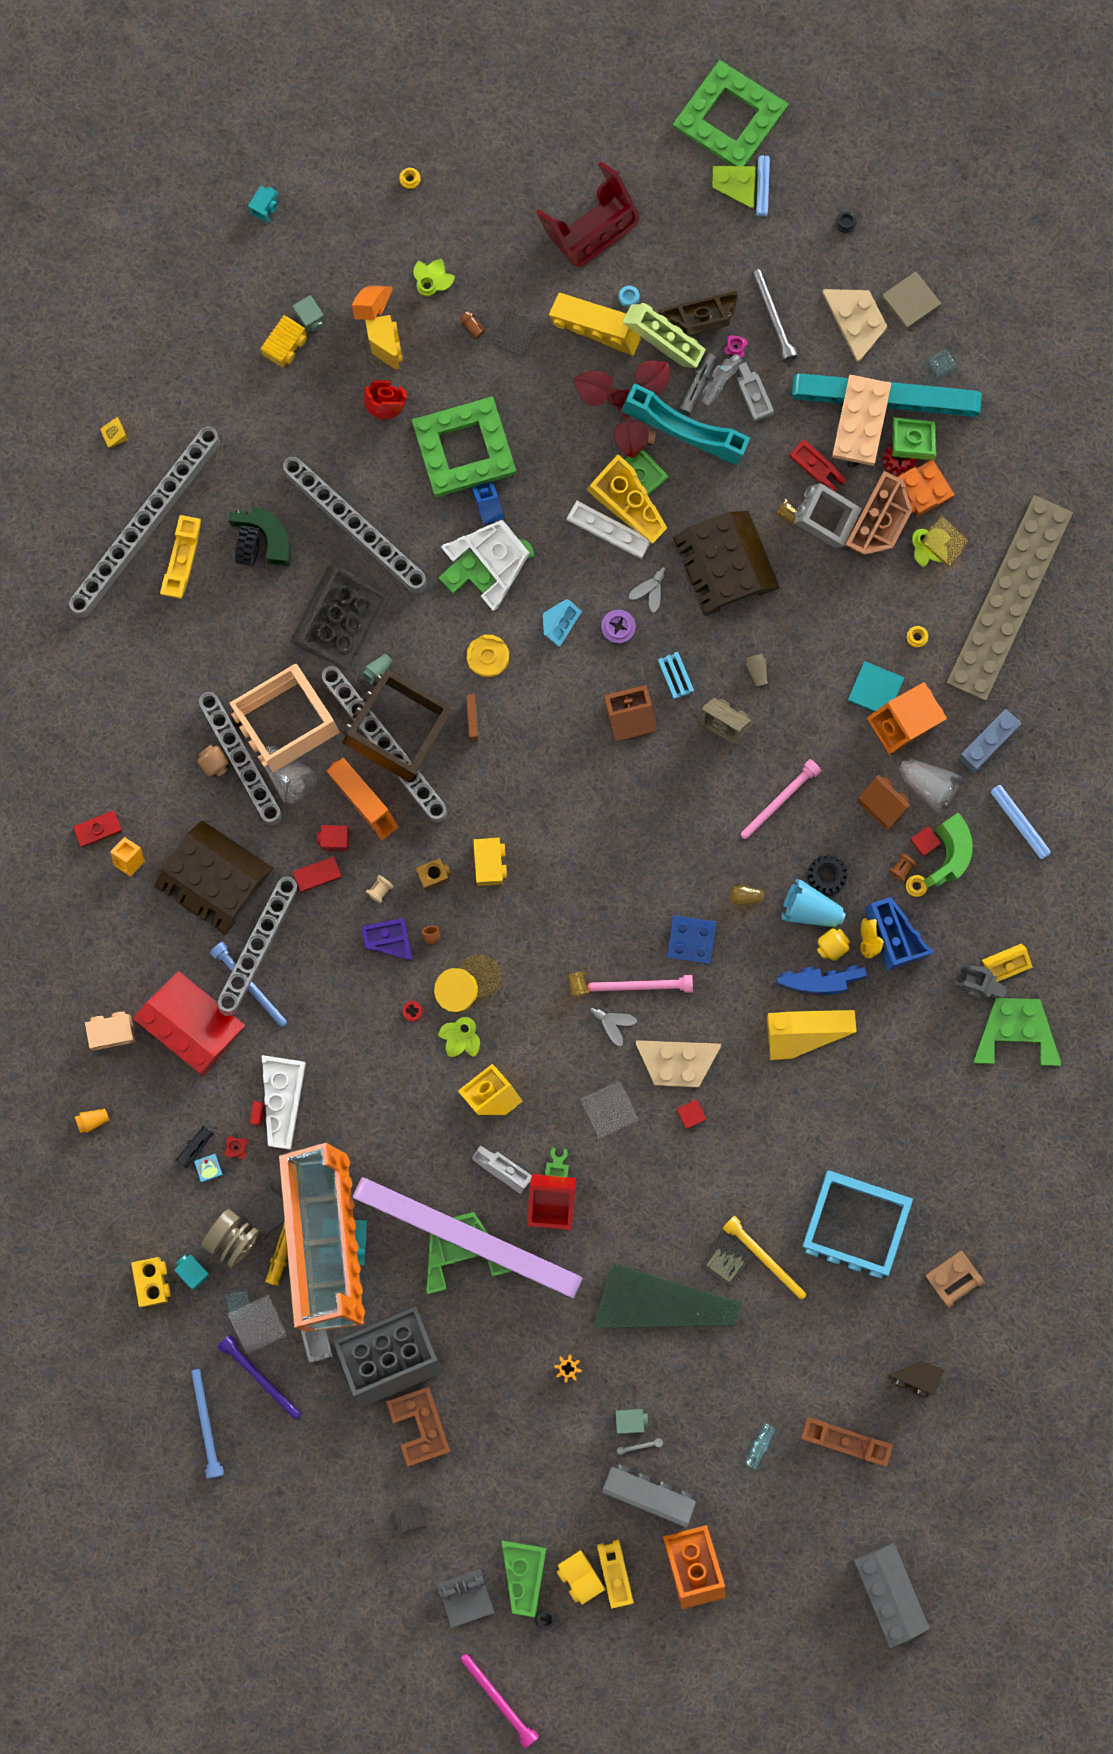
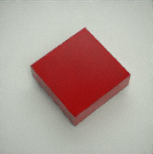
(925, 841)
(257, 1113)
(691, 1114)

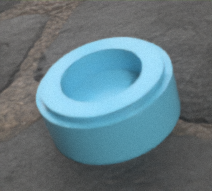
(628, 295)

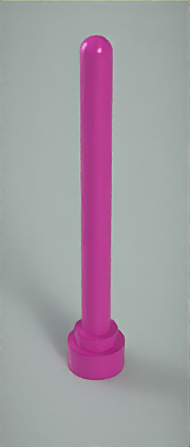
(526, 1734)

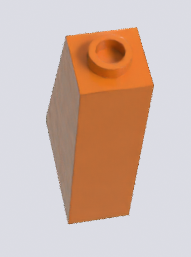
(362, 798)

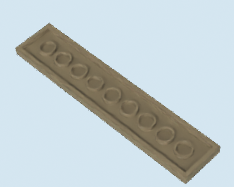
(1009, 598)

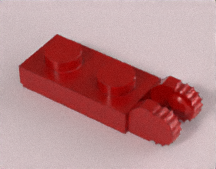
(816, 465)

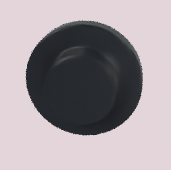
(846, 222)

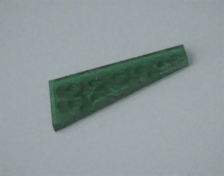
(650, 1301)

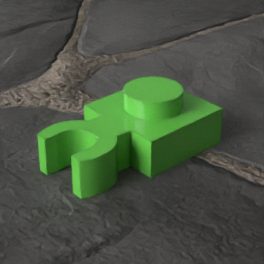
(557, 1167)

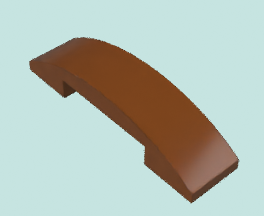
(846, 1441)

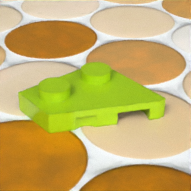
(736, 182)

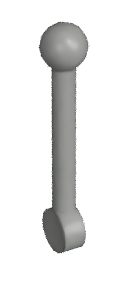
(658, 1443)

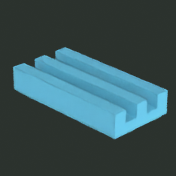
(669, 659)

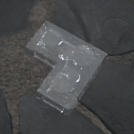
(721, 375)

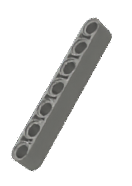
(238, 748)
(255, 956)

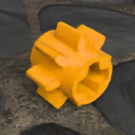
(562, 1372)

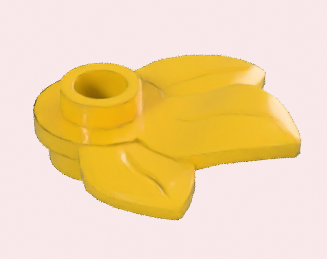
(871, 944)

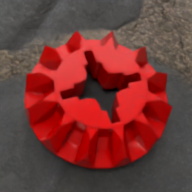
(893, 466)

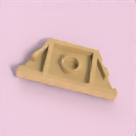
(857, 318)
(677, 1062)

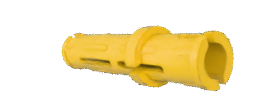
(279, 1260)

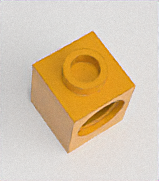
(127, 856)

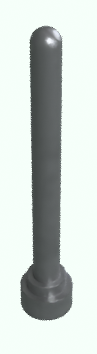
(787, 352)

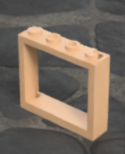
(268, 691)

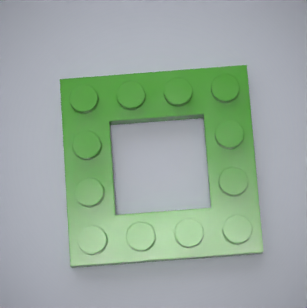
(722, 78)
(496, 467)

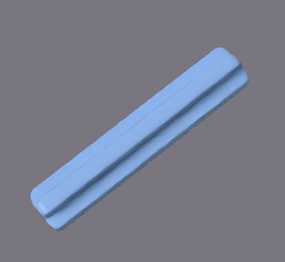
(762, 186)

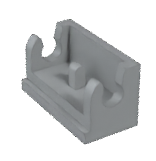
(316, 1345)

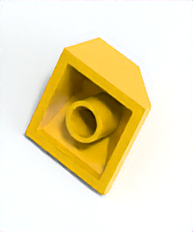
(490, 1093)

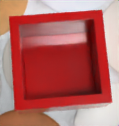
(551, 1202)

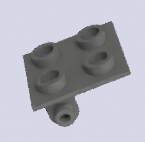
(465, 1598)

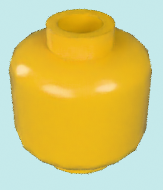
(833, 944)

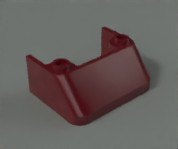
(599, 226)

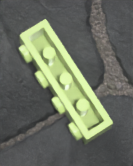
(664, 335)

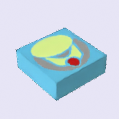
(208, 1168)

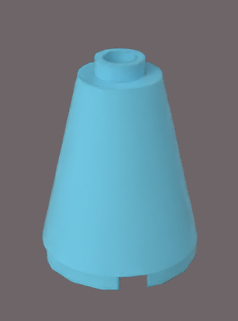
(811, 907)

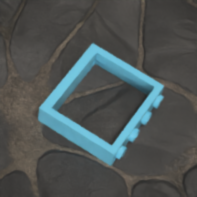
(868, 1189)

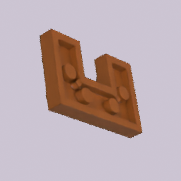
(433, 1437)

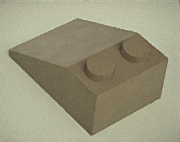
(724, 720)

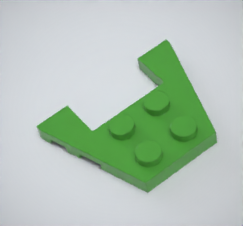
(1017, 1022)
(445, 1253)

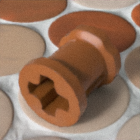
(902, 867)

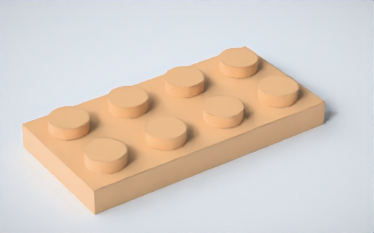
(861, 420)

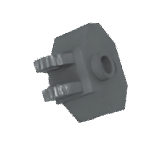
(980, 983)

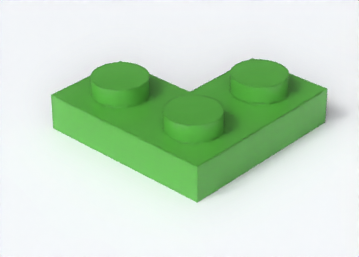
(467, 569)

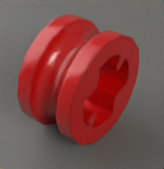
(407, 1016)

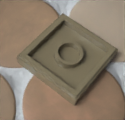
(911, 300)

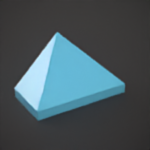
(559, 621)

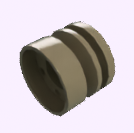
(230, 1239)

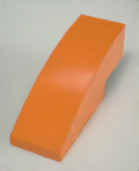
(371, 302)

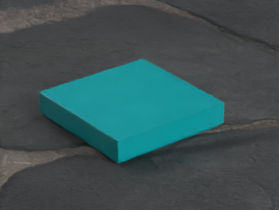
(874, 687)

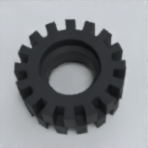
(247, 545)
(833, 863)

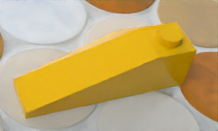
(625, 496)
(804, 1031)

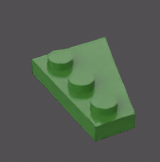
(524, 1575)

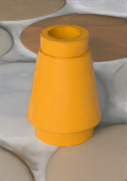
(90, 1120)

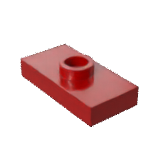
(97, 829)

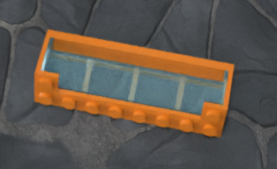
(321, 1239)

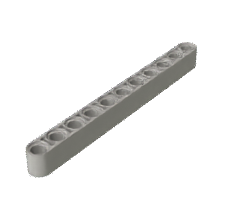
(145, 512)

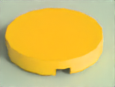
(487, 656)
(455, 990)

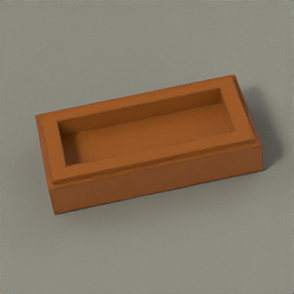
(472, 717)

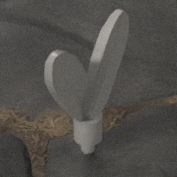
(652, 586)
(611, 1020)

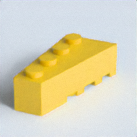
(594, 322)

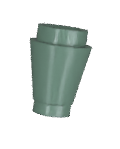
(376, 667)

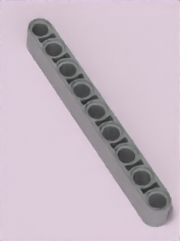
(349, 516)
(379, 735)

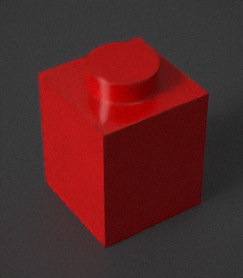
(333, 838)

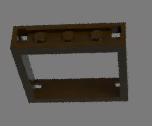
(378, 754)

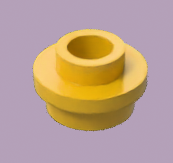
(410, 172)
(917, 630)
(916, 879)

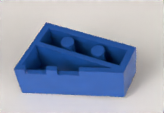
(901, 942)

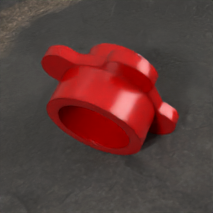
(231, 1143)

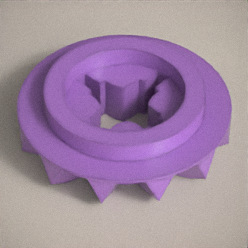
(615, 617)

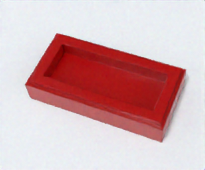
(317, 874)

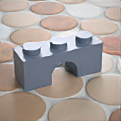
(989, 741)

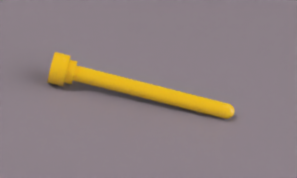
(734, 1228)

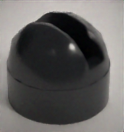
(544, 1624)

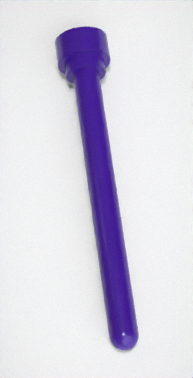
(229, 1347)

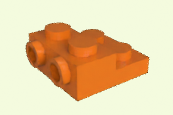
(926, 488)

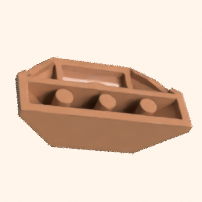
(882, 517)

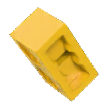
(144, 1284)

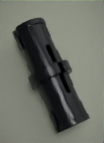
(194, 1146)

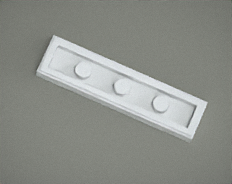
(608, 529)

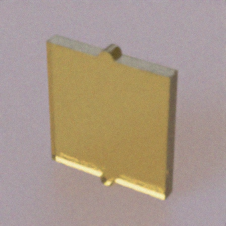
(944, 541)

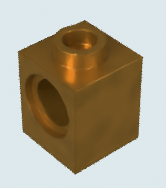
(429, 883)

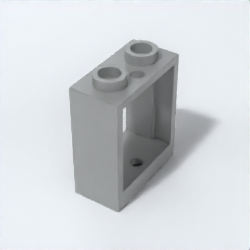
(844, 525)

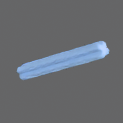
(1020, 822)

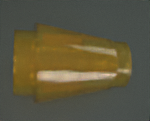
(746, 895)

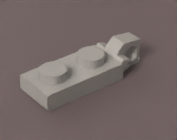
(754, 393)
(502, 1169)

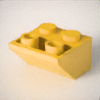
(384, 340)

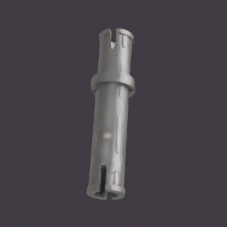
(707, 362)

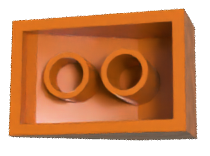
(694, 1567)

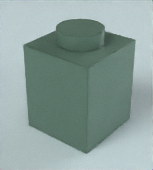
(309, 314)
(631, 1421)

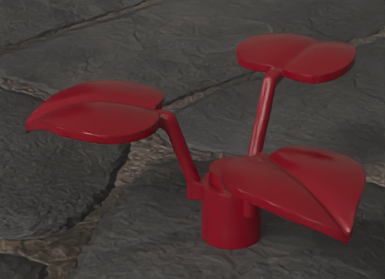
(595, 389)

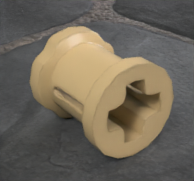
(379, 889)

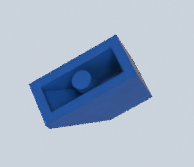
(488, 503)

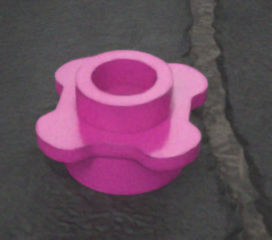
(735, 340)

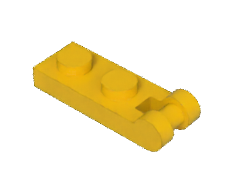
(615, 1575)

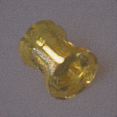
(782, 511)
(578, 984)

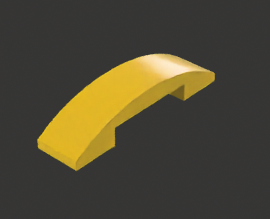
(182, 557)

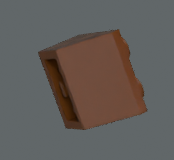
(630, 713)
(884, 802)

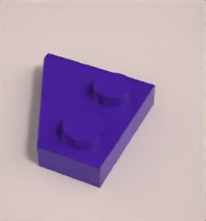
(388, 938)

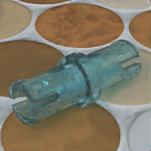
(760, 1446)

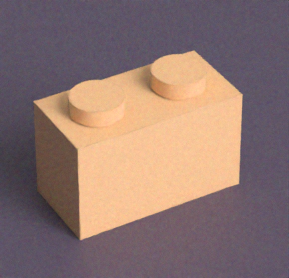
(110, 1031)

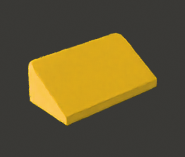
(1008, 962)

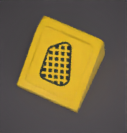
(113, 433)

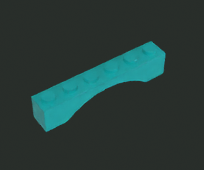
(718, 441)

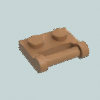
(951, 1272)

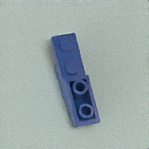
(813, 983)

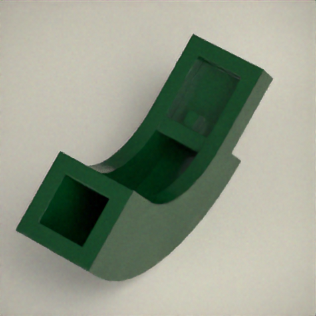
(278, 543)

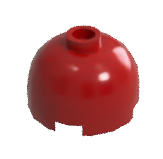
(384, 400)

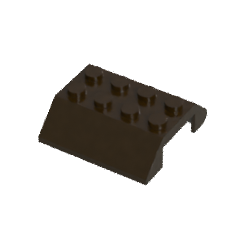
(726, 560)
(212, 875)

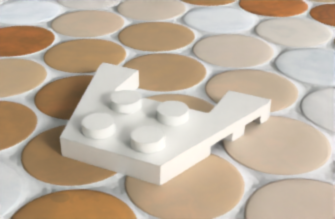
(498, 551)

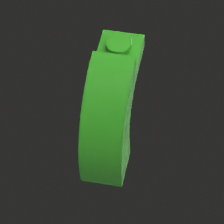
(958, 846)

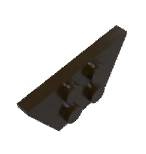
(702, 314)

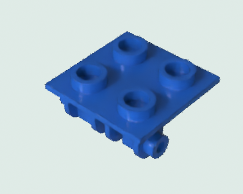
(691, 939)

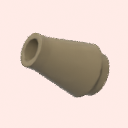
(757, 668)

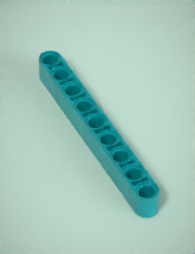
(901, 395)

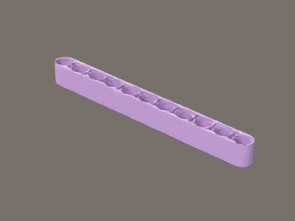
(467, 1237)

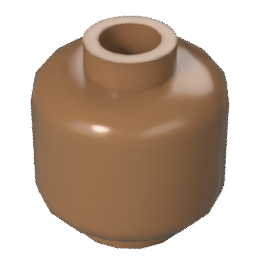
(213, 760)

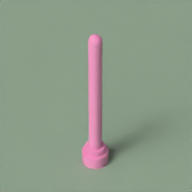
(810, 769)
(684, 984)

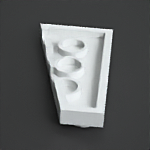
(282, 1094)

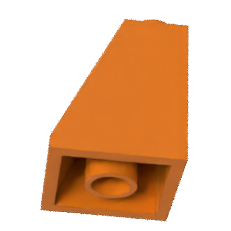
(906, 717)

